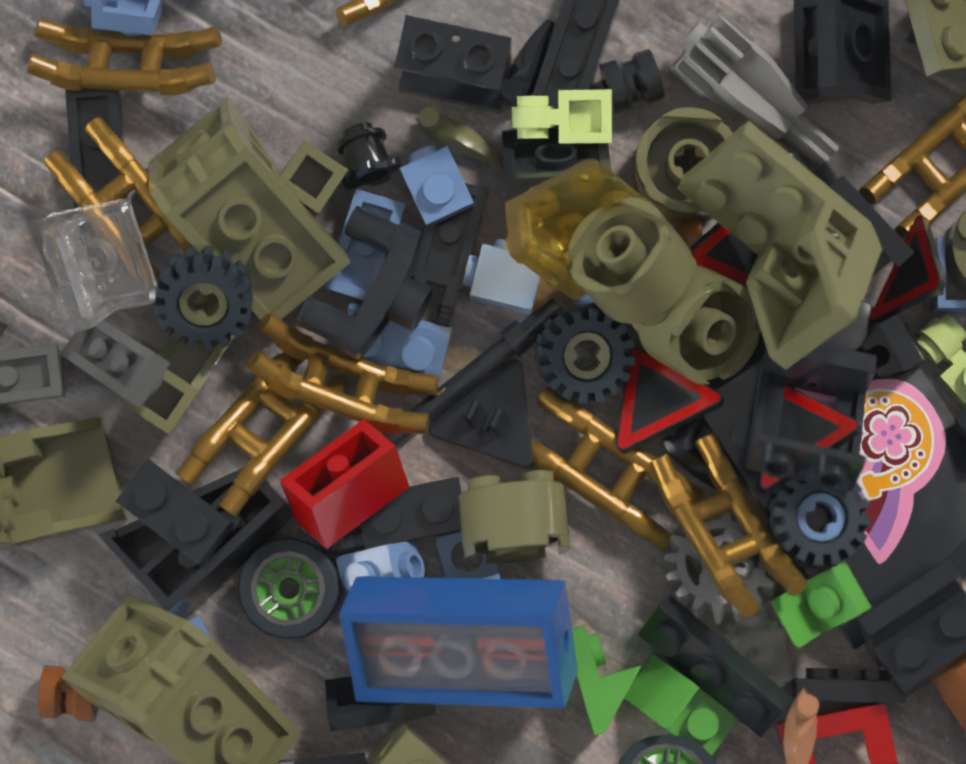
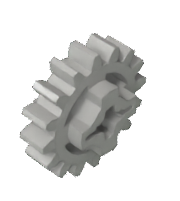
(705, 594)

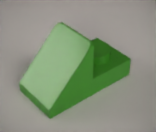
(825, 603)
(602, 693)
(680, 705)

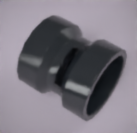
(619, 79)

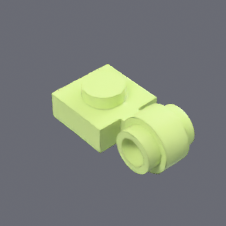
(581, 116)
(942, 341)

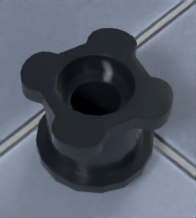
(366, 156)

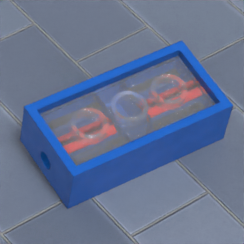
(459, 641)

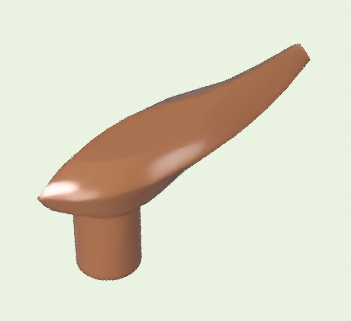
(800, 729)

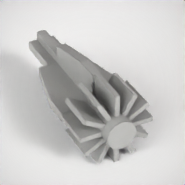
(748, 85)

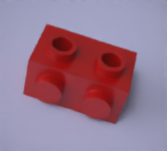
(345, 483)

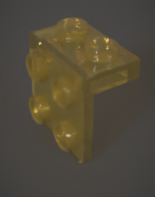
(548, 215)

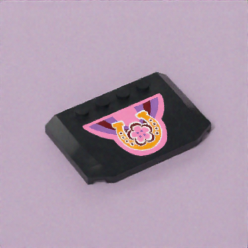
(909, 476)

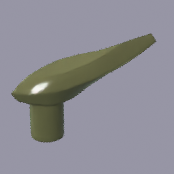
(457, 137)

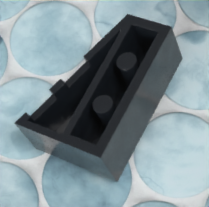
(176, 579)

